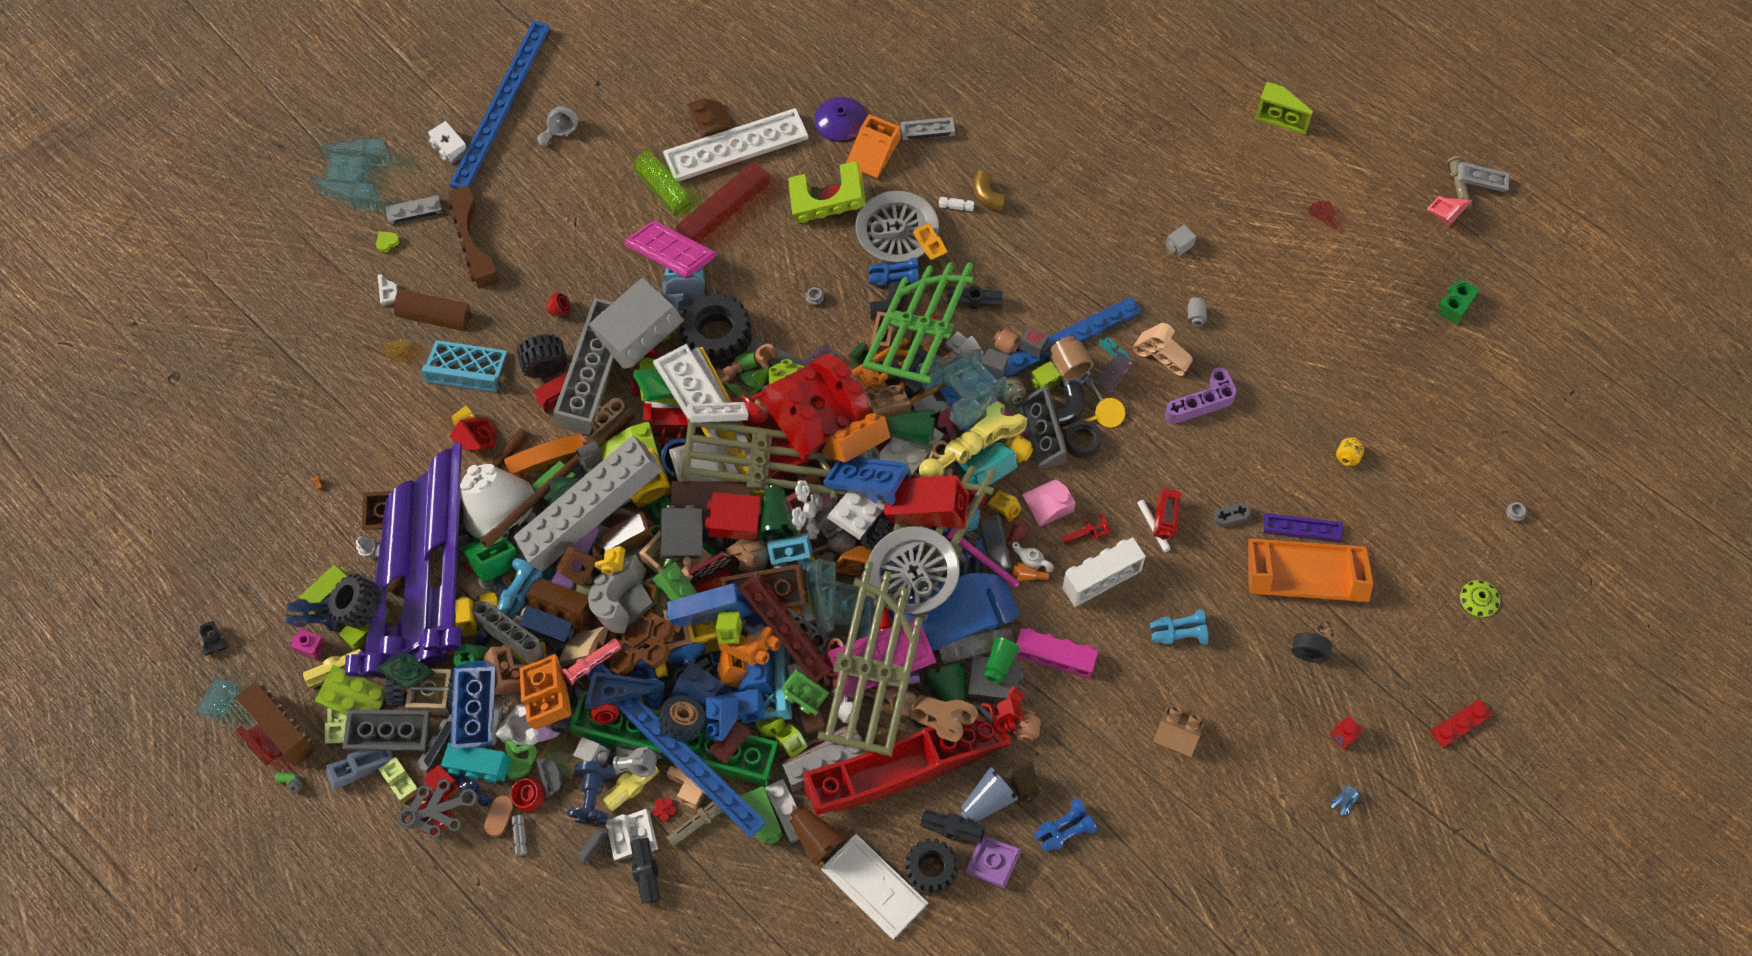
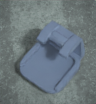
(682, 291)

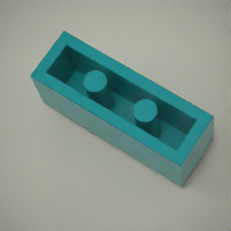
(476, 763)

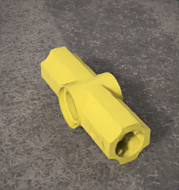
(317, 675)
(626, 787)

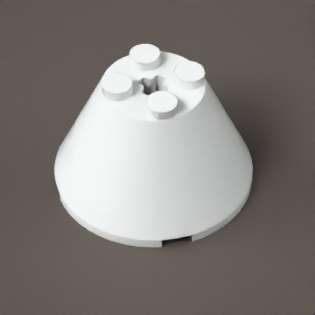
(490, 497)

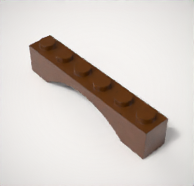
(464, 209)

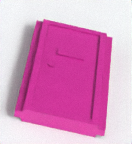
(670, 249)
(923, 655)

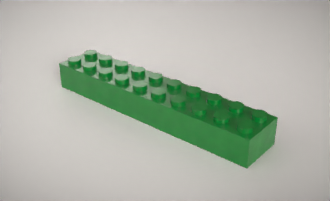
(750, 762)

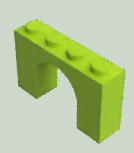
(849, 197)
(322, 590)

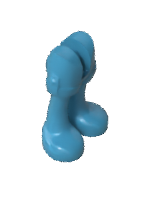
(510, 601)
(1166, 633)

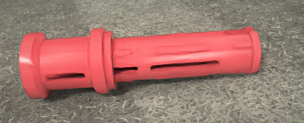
(584, 666)

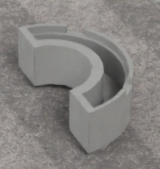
(609, 589)

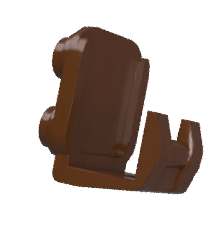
(585, 575)

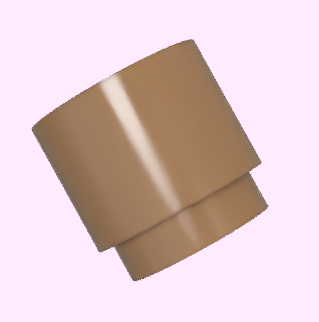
(1071, 358)

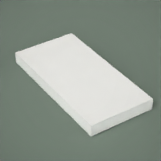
(686, 378)

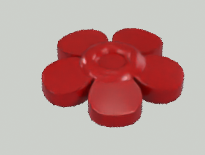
(664, 809)

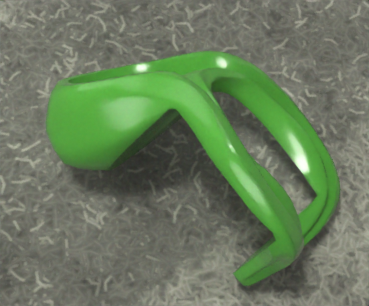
(519, 767)

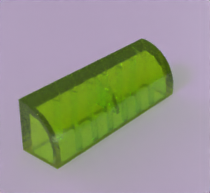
(661, 182)

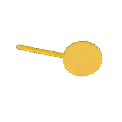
(1108, 413)

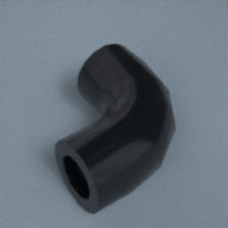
(882, 306)
(1074, 404)

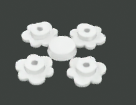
(809, 510)

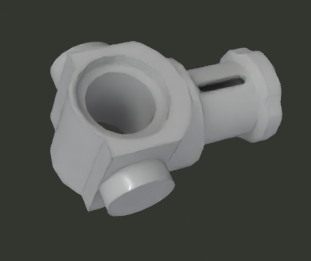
(639, 762)

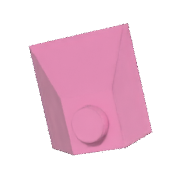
(1049, 502)

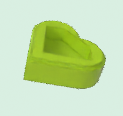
(386, 241)

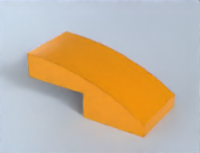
(929, 241)

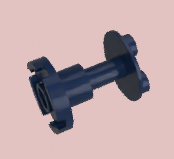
(592, 784)

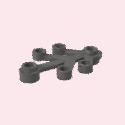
(434, 809)

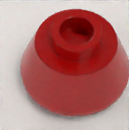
(558, 305)
(605, 713)

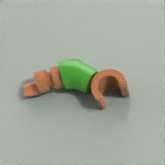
(749, 360)

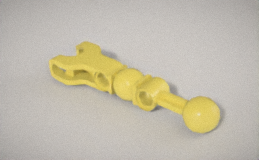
(983, 434)

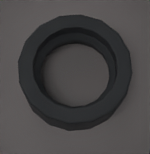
(1087, 426)
(1312, 647)

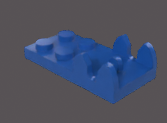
(869, 477)

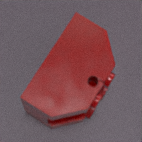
(791, 407)

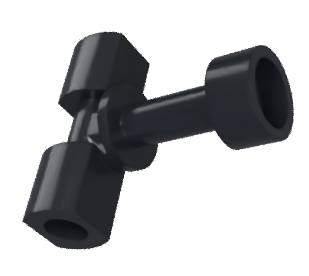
(911, 385)

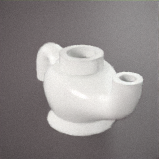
(1032, 558)

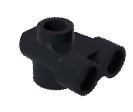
(214, 642)

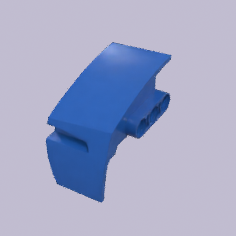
(975, 605)

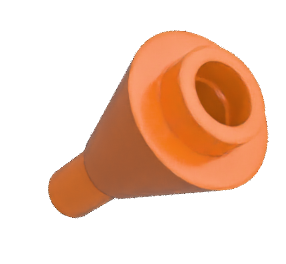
(1022, 573)

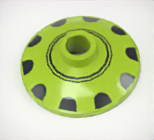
(1474, 603)

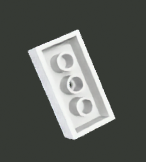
(1103, 571)

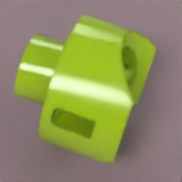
(770, 727)

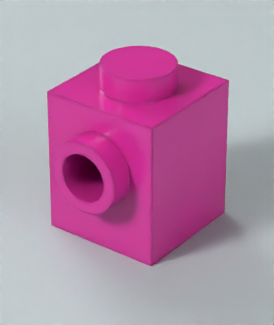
(308, 644)

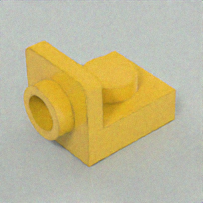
(1005, 504)
(612, 560)

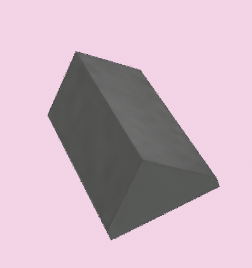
(1043, 429)
(387, 730)

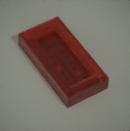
(725, 749)

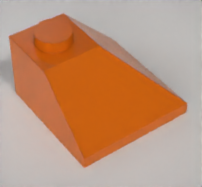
(853, 561)

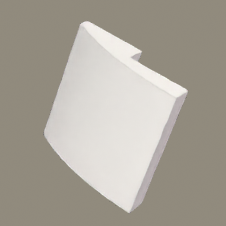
(628, 828)

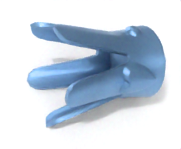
(1346, 799)

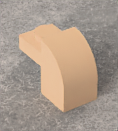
(689, 793)

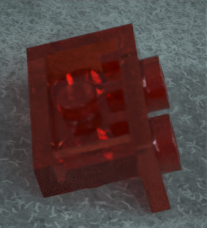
(260, 743)

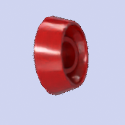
(527, 794)

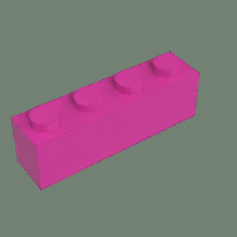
(1056, 653)

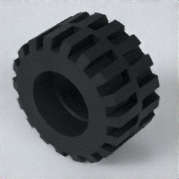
(542, 356)
(354, 601)
(936, 850)

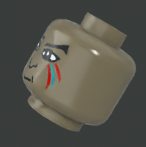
(1013, 391)

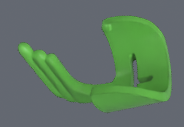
(749, 378)

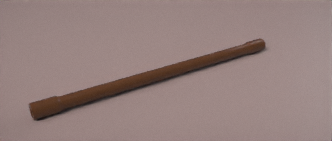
(514, 443)
(495, 533)

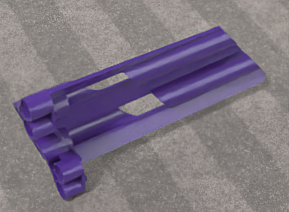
(414, 522)

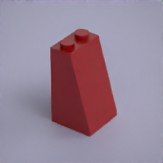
(930, 502)

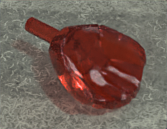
(1323, 211)

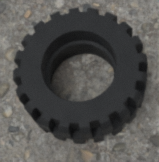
(717, 309)

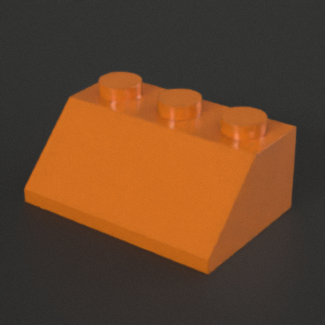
(857, 438)

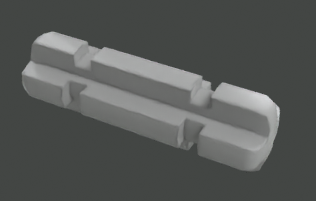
(519, 835)

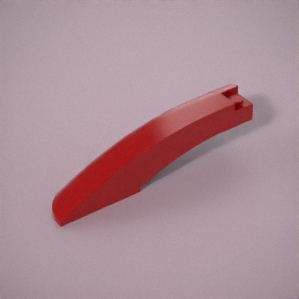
(912, 762)

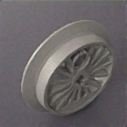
(894, 229)
(904, 542)

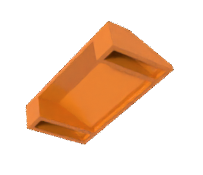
(1309, 570)

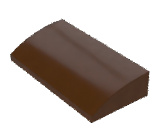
(699, 492)

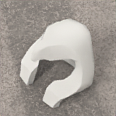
(516, 728)

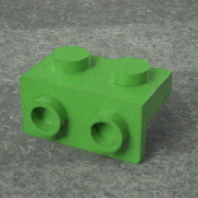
(804, 692)

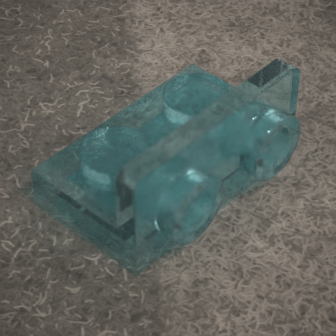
(217, 698)

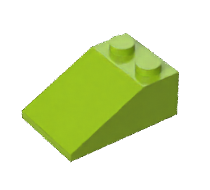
(1283, 109)

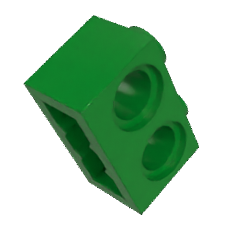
(1459, 302)

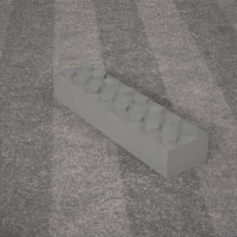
(585, 379)
(587, 503)

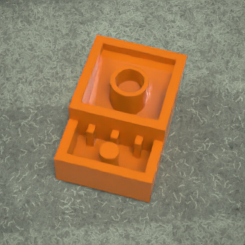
(544, 692)

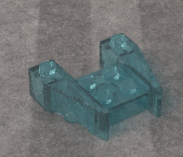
(348, 171)
(968, 381)
(835, 601)

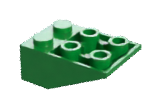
(489, 561)

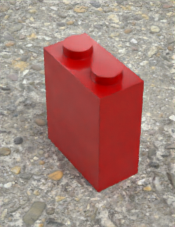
(733, 516)

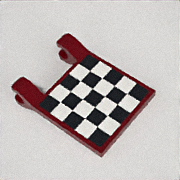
(713, 564)

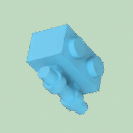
(790, 549)

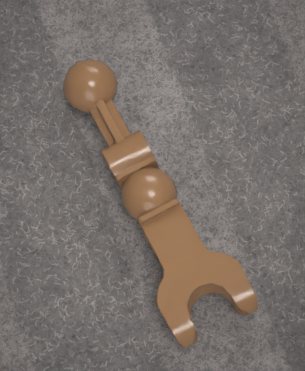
(930, 711)

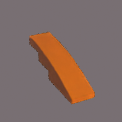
(541, 456)

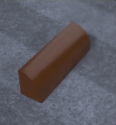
(431, 310)

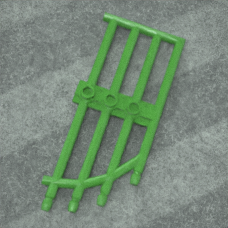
(922, 325)

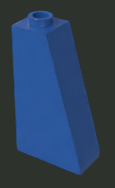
(706, 606)

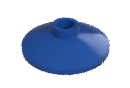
(687, 654)

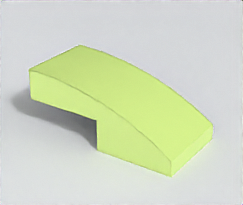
(335, 727)
(398, 780)

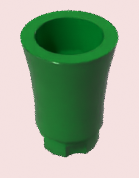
(1000, 659)

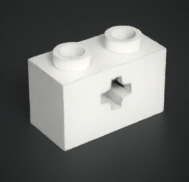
(447, 142)

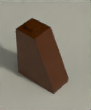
(629, 534)

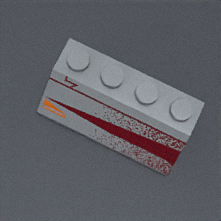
(816, 755)

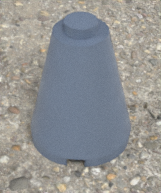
(987, 797)

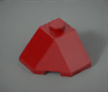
(474, 434)

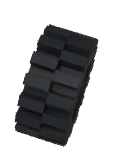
(877, 531)

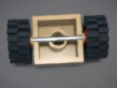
(430, 694)

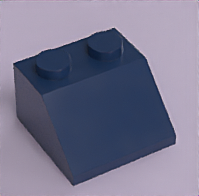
(697, 684)

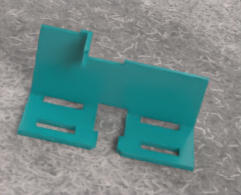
(1108, 348)

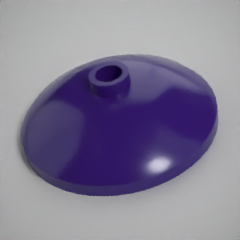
(840, 126)

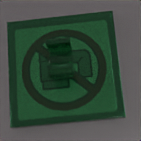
(405, 670)

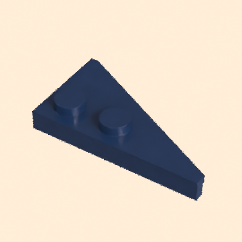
(615, 688)

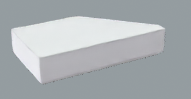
(387, 291)

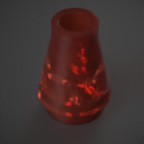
(1018, 533)

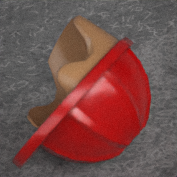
(756, 410)

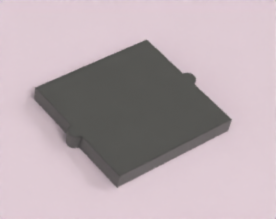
(636, 602)

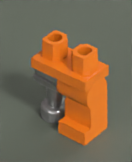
(754, 645)

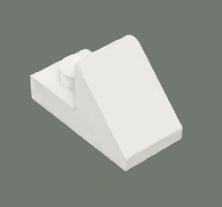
(961, 344)

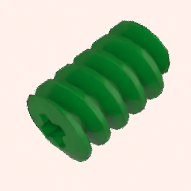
(469, 653)

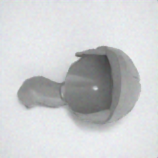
(560, 122)

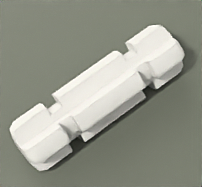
(958, 204)

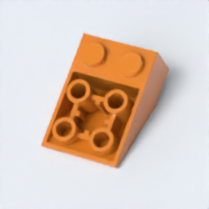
(874, 145)

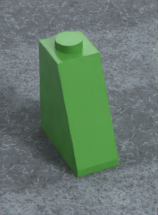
(759, 802)

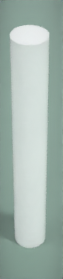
(1150, 519)

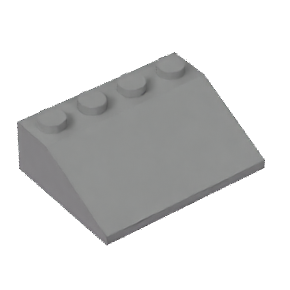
(635, 323)

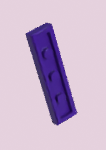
(1302, 527)

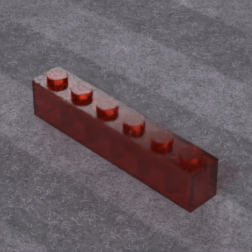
(724, 203)
(785, 627)

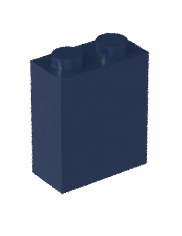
(547, 625)

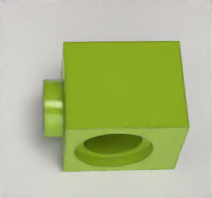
(1045, 375)
(728, 627)
(791, 741)

